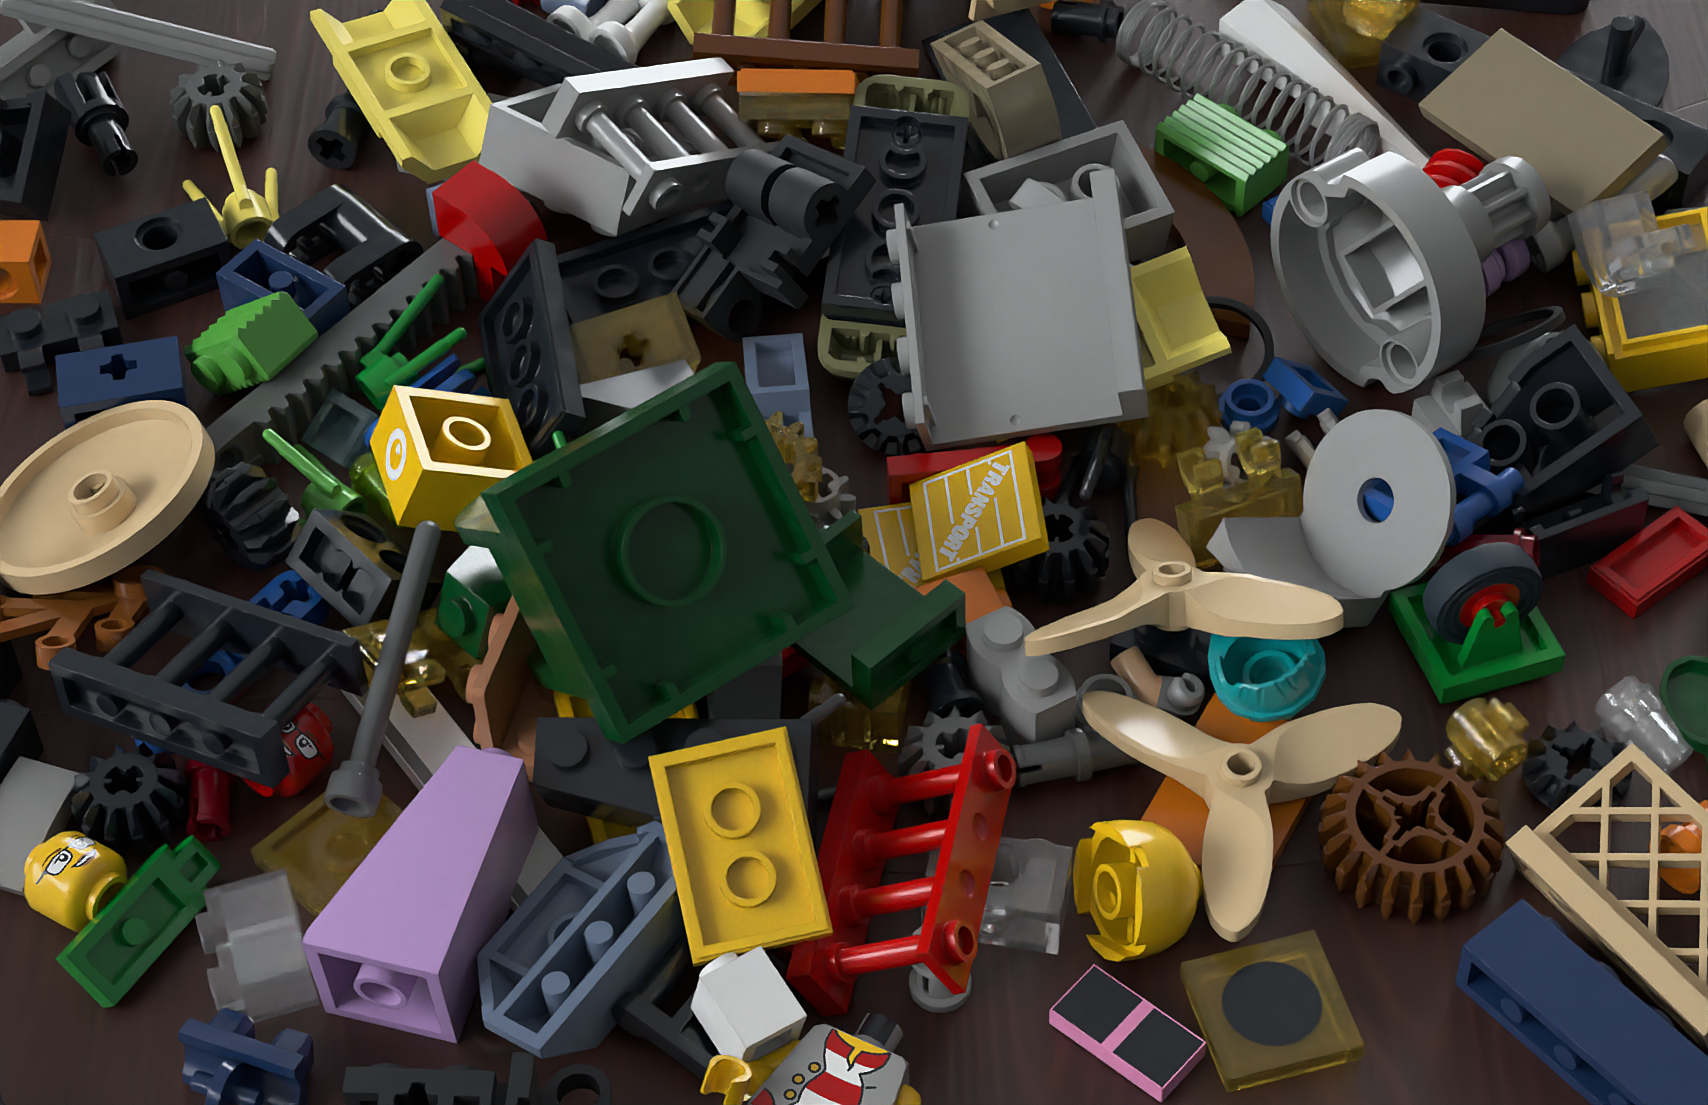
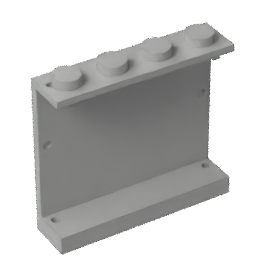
(1018, 321)

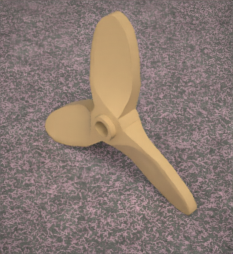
(1181, 597)
(1242, 782)

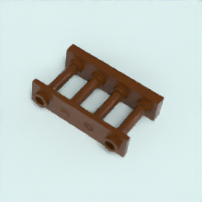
(833, 53)

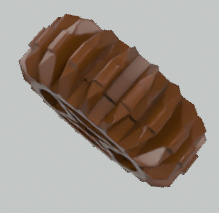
(1407, 816)

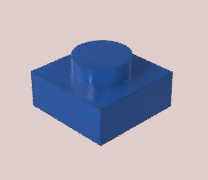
(1303, 389)

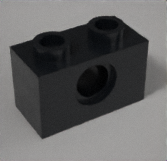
(163, 257)

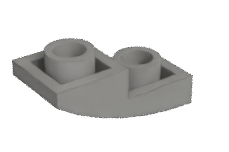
(32, 810)

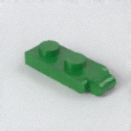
(140, 921)

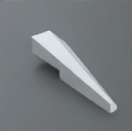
(1284, 41)

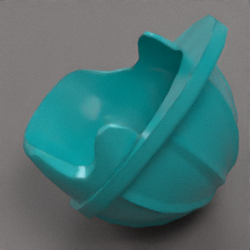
(1266, 676)

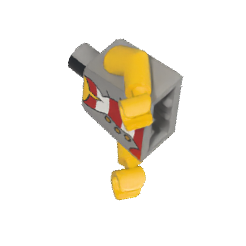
(821, 1070)

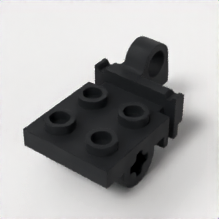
(780, 224)
(469, 1085)

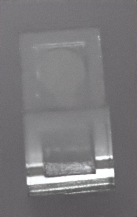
(1624, 246)

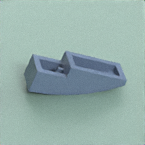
(779, 378)

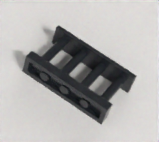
(209, 724)

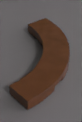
(1211, 239)

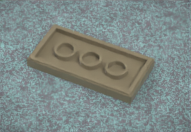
(1531, 108)

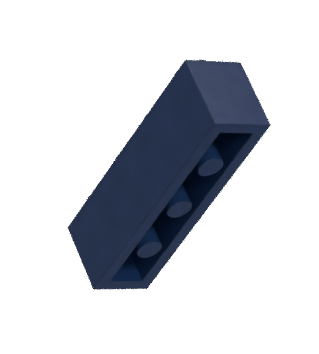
(1579, 1014)

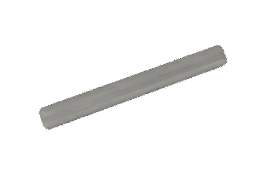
(143, 33)

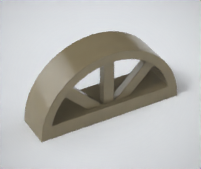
(1005, 87)

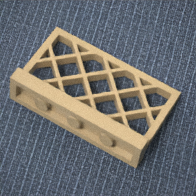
(1610, 921)

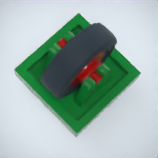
(1478, 623)

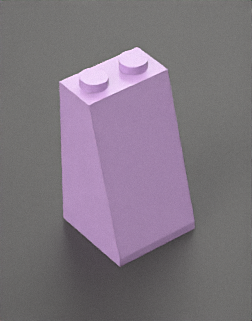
(427, 900)

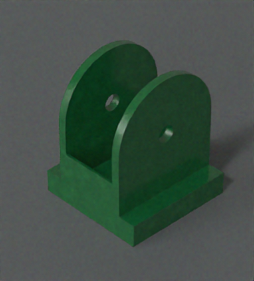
(659, 553)

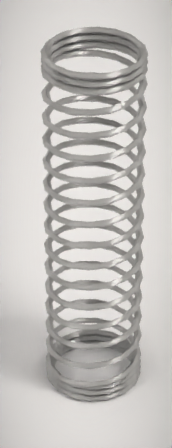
(1150, 51)

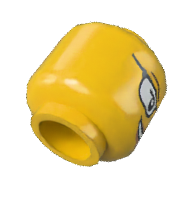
(72, 878)

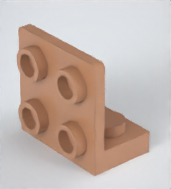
(505, 692)

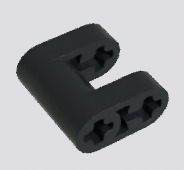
(343, 219)

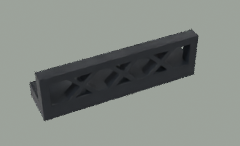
(524, 41)

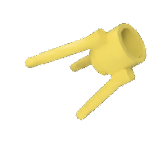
(245, 212)

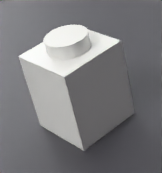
(746, 1005)

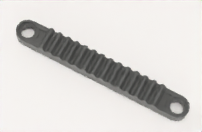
(332, 361)

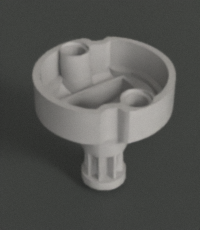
(1391, 263)

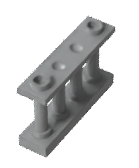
(641, 101)

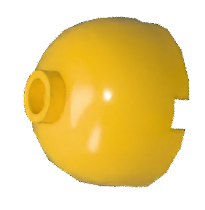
(1135, 887)

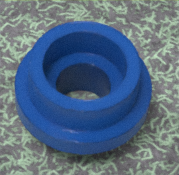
(1249, 402)

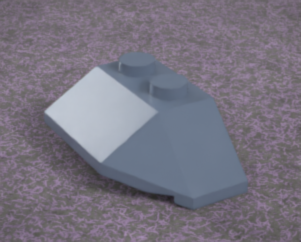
(581, 944)

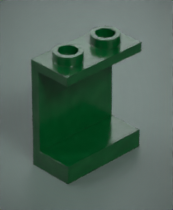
(889, 631)

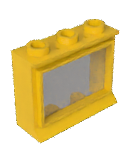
(1657, 332)

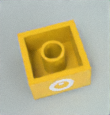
(443, 451)

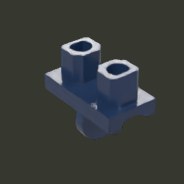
(239, 1070)

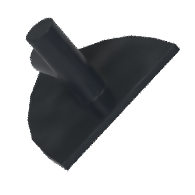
(1622, 57)

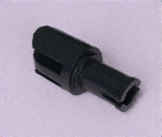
(98, 118)

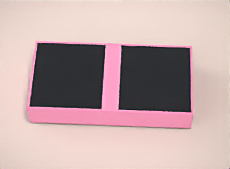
(1127, 1033)

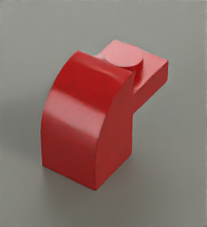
(488, 221)

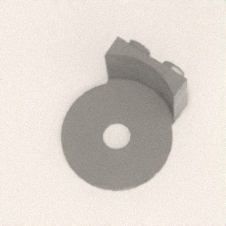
(1334, 540)

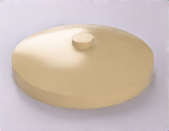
(101, 495)

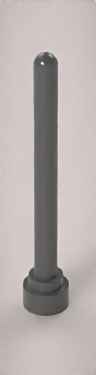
(356, 785)

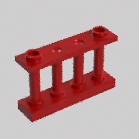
(860, 842)

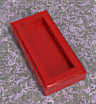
(1652, 563)

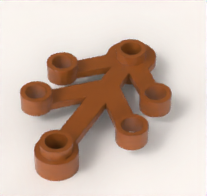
(73, 610)

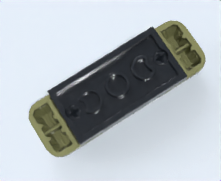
(914, 146)

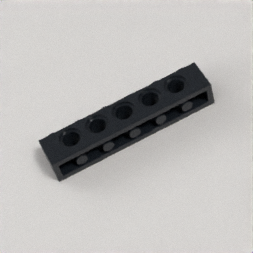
(1431, 47)

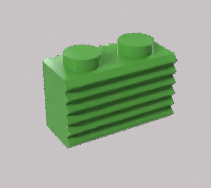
(1224, 152)
(250, 344)

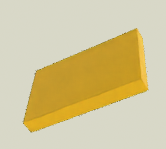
(740, 845)

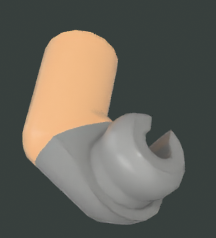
(1171, 694)

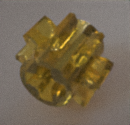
(1487, 738)

